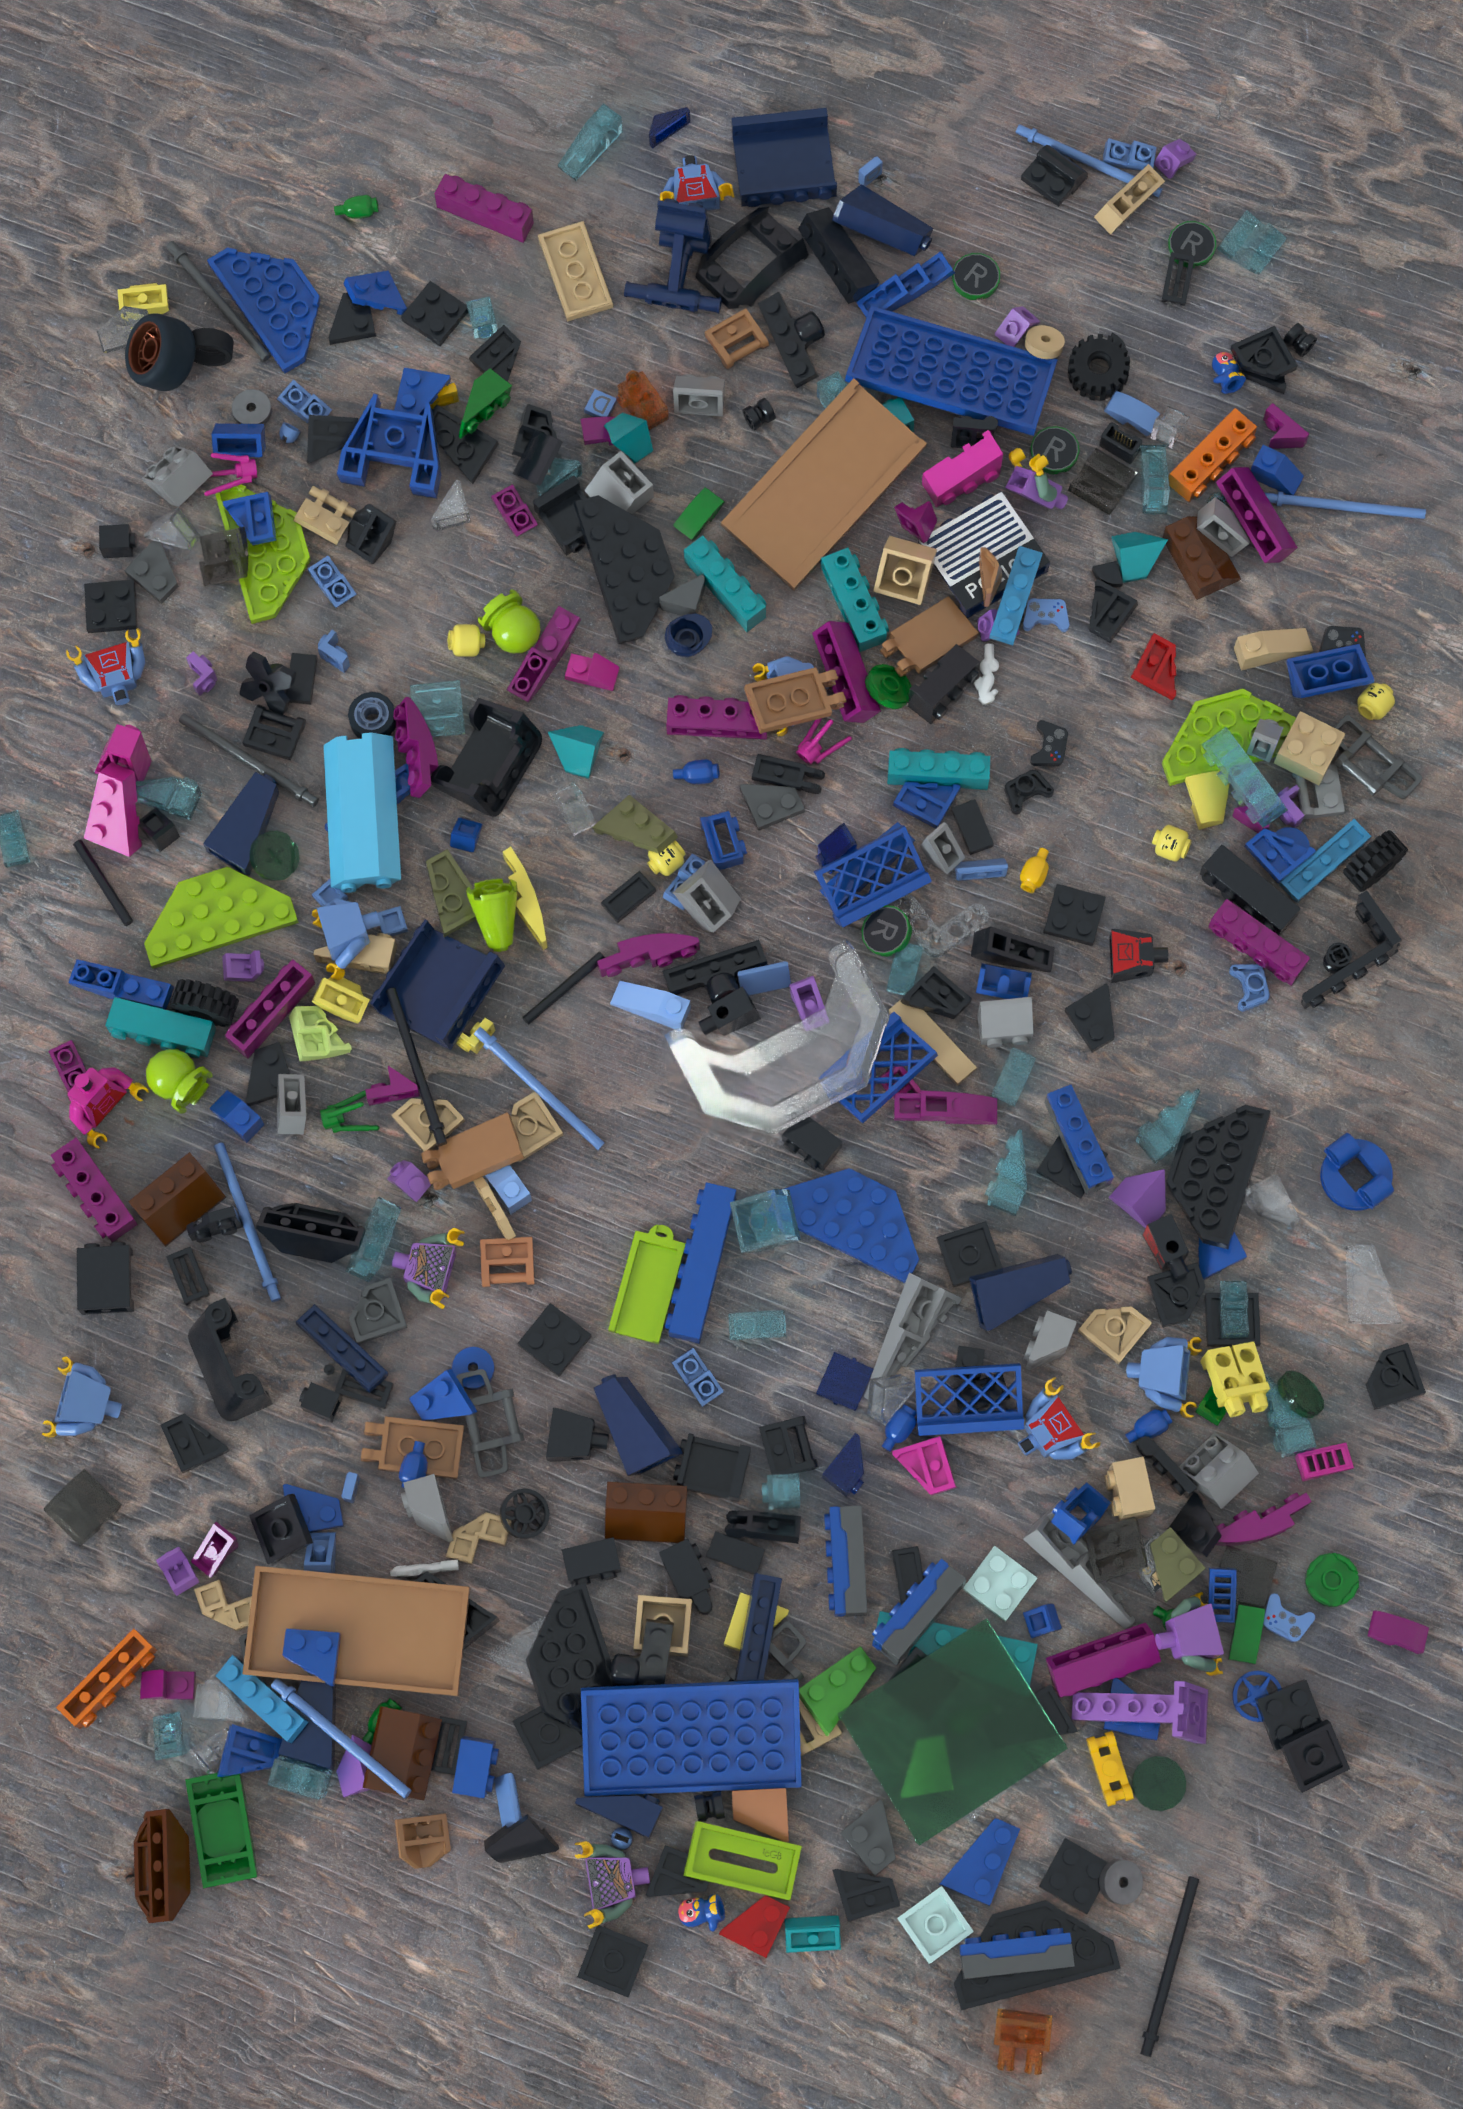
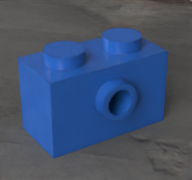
(239, 439)
(475, 1766)

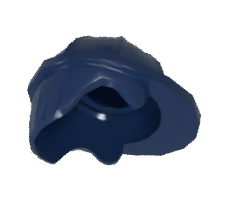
(688, 634)

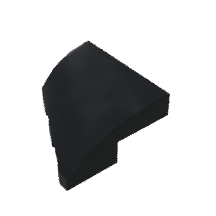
(531, 420)
(519, 1841)

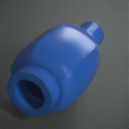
(698, 772)
(1151, 1425)
(899, 1427)
(414, 1464)

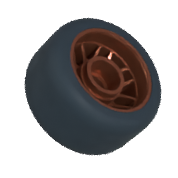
(160, 352)

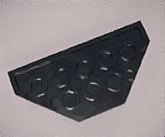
(627, 563)
(1215, 1171)
(568, 1656)
(1091, 1953)

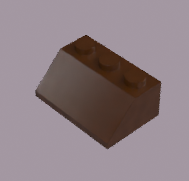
(1198, 558)
(177, 1199)
(645, 1512)
(406, 1748)

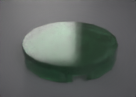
(274, 855)
(1301, 1393)
(1158, 1783)

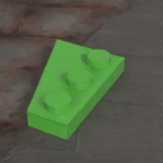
(836, 1688)

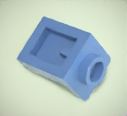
(333, 654)

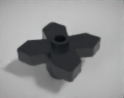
(267, 682)

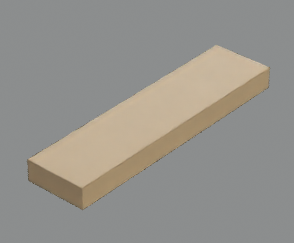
(950, 1057)

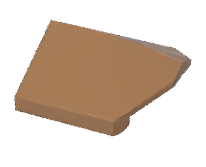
(990, 575)
(422, 1839)

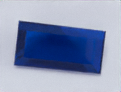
(667, 124)

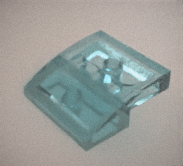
(1251, 243)
(440, 707)

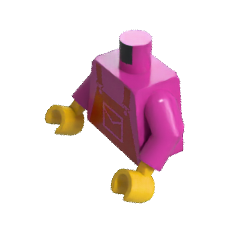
(95, 1096)

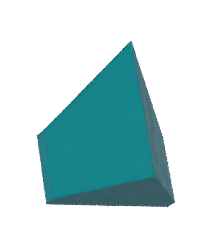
(630, 436)
(1136, 554)
(577, 748)

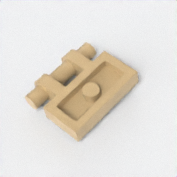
(321, 520)

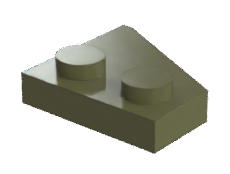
(1174, 1563)

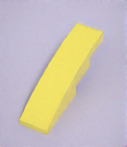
(527, 904)

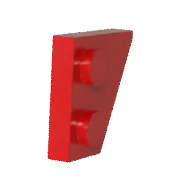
(1157, 666)
(757, 1926)

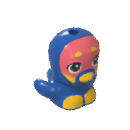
(1228, 372)
(698, 1911)

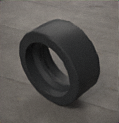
(212, 347)

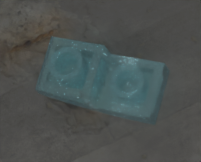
(13, 840)
(1013, 1076)
(1234, 1309)
(757, 1325)

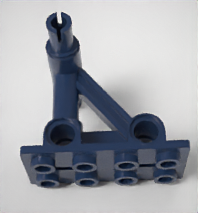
(685, 231)

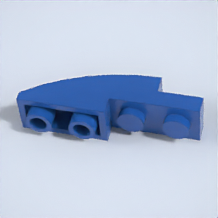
(116, 983)

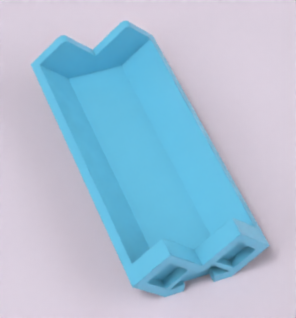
(362, 812)

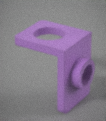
(1015, 325)

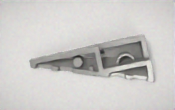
(916, 1315)
(1075, 1565)

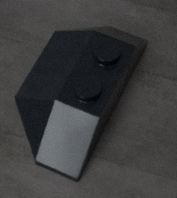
(310, 1231)

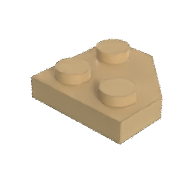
(415, 1122)
(534, 1124)
(1115, 1330)

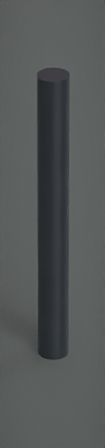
(103, 882)
(562, 989)

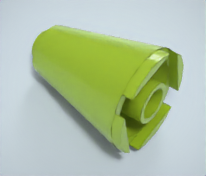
(495, 911)

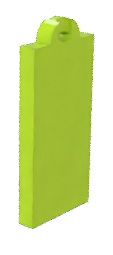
(647, 1285)

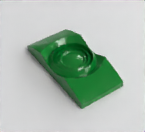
(221, 1829)

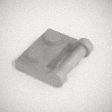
(1327, 795)

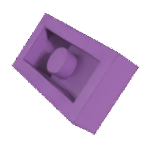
(806, 997)

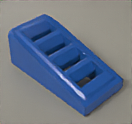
(1226, 1573)

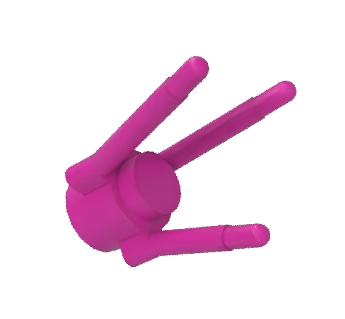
(245, 470)
(810, 749)

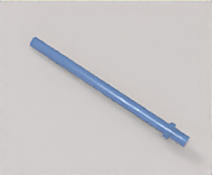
(1033, 135)
(1281, 498)
(490, 1043)
(269, 1282)
(289, 1694)

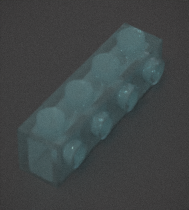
(1244, 777)

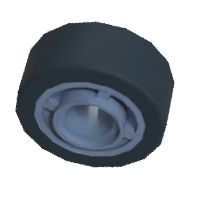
(369, 704)

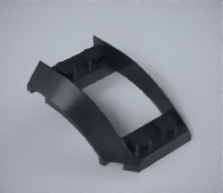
(771, 234)

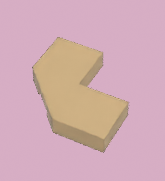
(494, 1207)
(466, 1538)
(215, 1606)

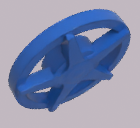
(1252, 1693)

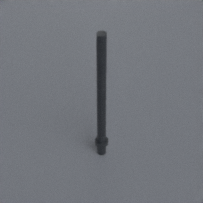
(436, 1127)
(1150, 2035)

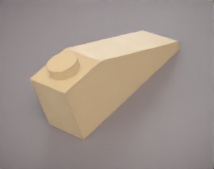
(1129, 199)
(1271, 646)
(375, 957)

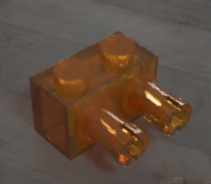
(642, 399)
(1024, 2031)

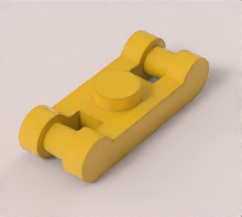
(1109, 1768)

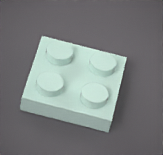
(999, 1583)
(935, 1925)

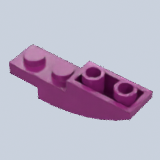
(545, 655)
(416, 741)
(658, 948)
(945, 1106)
(1251, 1528)

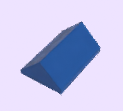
(1328, 671)

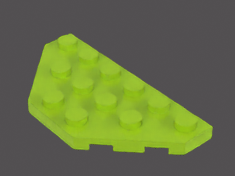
(273, 565)
(1234, 710)
(215, 913)

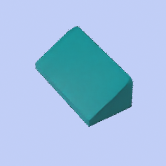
(812, 1933)

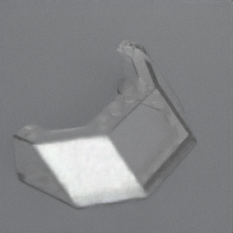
(800, 1065)

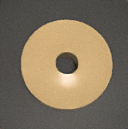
(1044, 342)

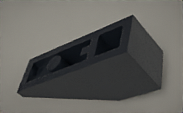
(1011, 950)

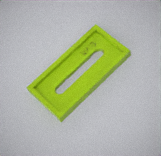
(704, 1868)

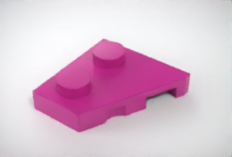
(928, 1465)

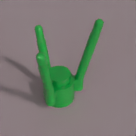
(334, 1115)

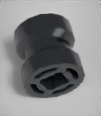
(1300, 340)
(759, 414)
(1334, 963)
(715, 1805)

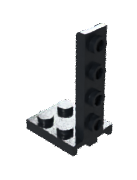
(1381, 933)

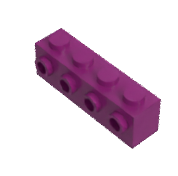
(484, 207)
(1256, 515)
(841, 654)
(711, 718)
(1258, 942)
(269, 1008)
(93, 1189)
(1103, 1660)

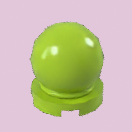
(512, 625)
(175, 1077)

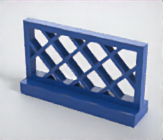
(877, 897)
(892, 1031)
(969, 1421)

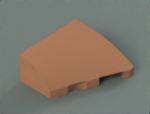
(763, 1811)

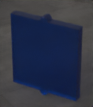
(844, 1381)

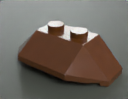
(161, 1866)

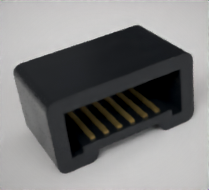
(1120, 443)

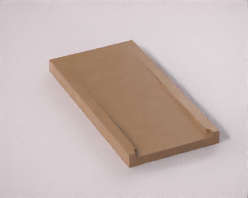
(823, 484)
(389, 1628)

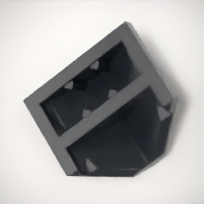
(370, 533)

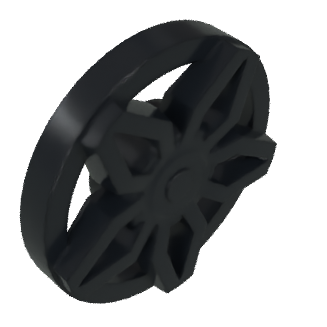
(524, 1513)

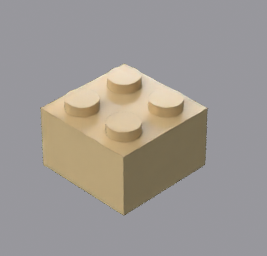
(905, 570)
(1309, 748)
(1130, 1489)
(665, 1609)

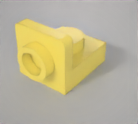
(473, 1043)

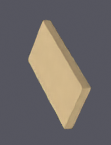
(575, 271)

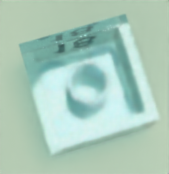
(765, 1221)

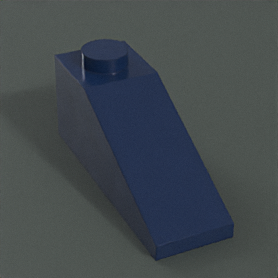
(628, 1811)

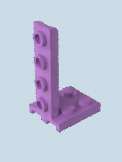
(1184, 1709)

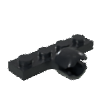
(793, 337)
(715, 971)
(651, 1663)

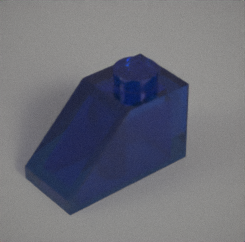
(835, 846)
(847, 1469)

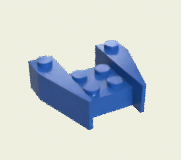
(395, 440)

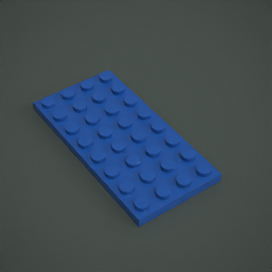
(951, 370)
(691, 1737)

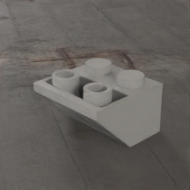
(177, 475)
(621, 484)
(708, 897)
(1052, 1339)
(1219, 1470)

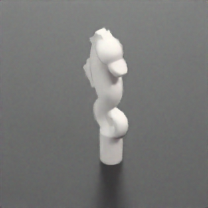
(985, 683)
(418, 1569)

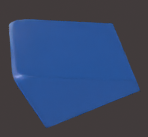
(465, 834)
(1042, 1620)

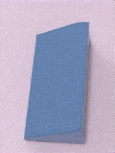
(981, 869)
(765, 978)
(507, 1799)

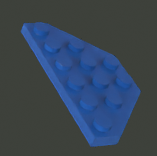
(273, 299)
(857, 1220)

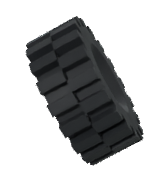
(1094, 383)
(1375, 861)
(204, 1002)

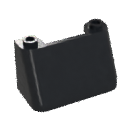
(491, 758)
(231, 1395)

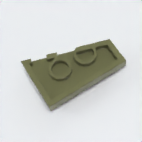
(637, 825)
(449, 892)

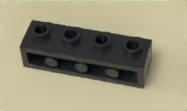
(838, 255)
(1248, 890)

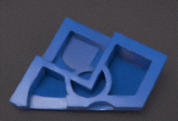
(1215, 1259)

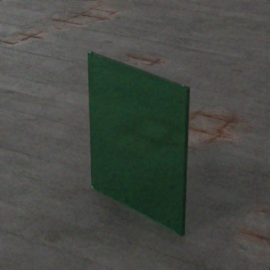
(952, 1731)

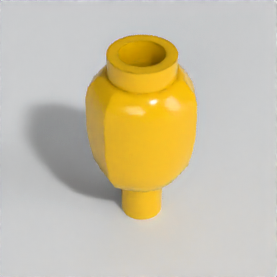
(1034, 871)

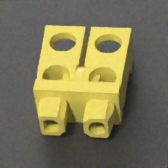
(1237, 1378)

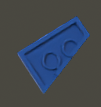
(983, 1863)

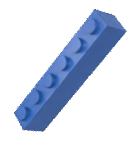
(701, 1264)

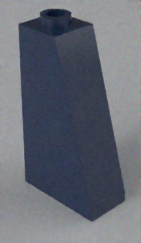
(883, 221)
(243, 823)
(1015, 1288)
(634, 1426)
(312, 1743)

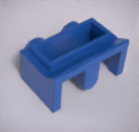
(708, 826)
(1003, 982)
(1088, 1500)

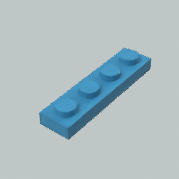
(1016, 595)
(1325, 860)
(262, 1700)

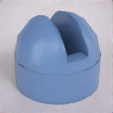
(289, 431)
(618, 1843)

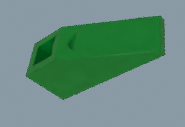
(486, 397)

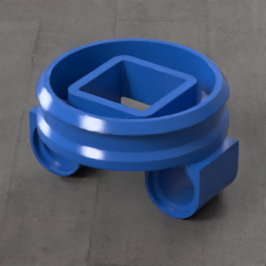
(1375, 1161)

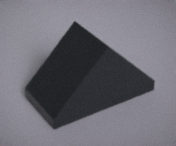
(158, 829)

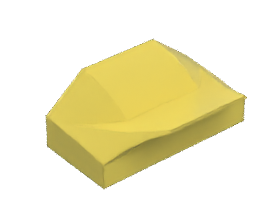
(145, 296)
(341, 999)

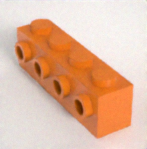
(1212, 455)
(106, 1679)

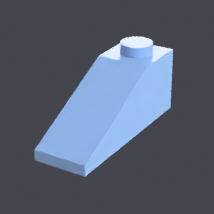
(652, 1004)
(509, 1188)

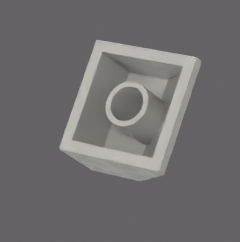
(699, 395)
(1005, 1021)
(426, 1505)

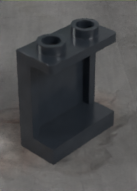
(559, 515)
(104, 1278)
(712, 1467)

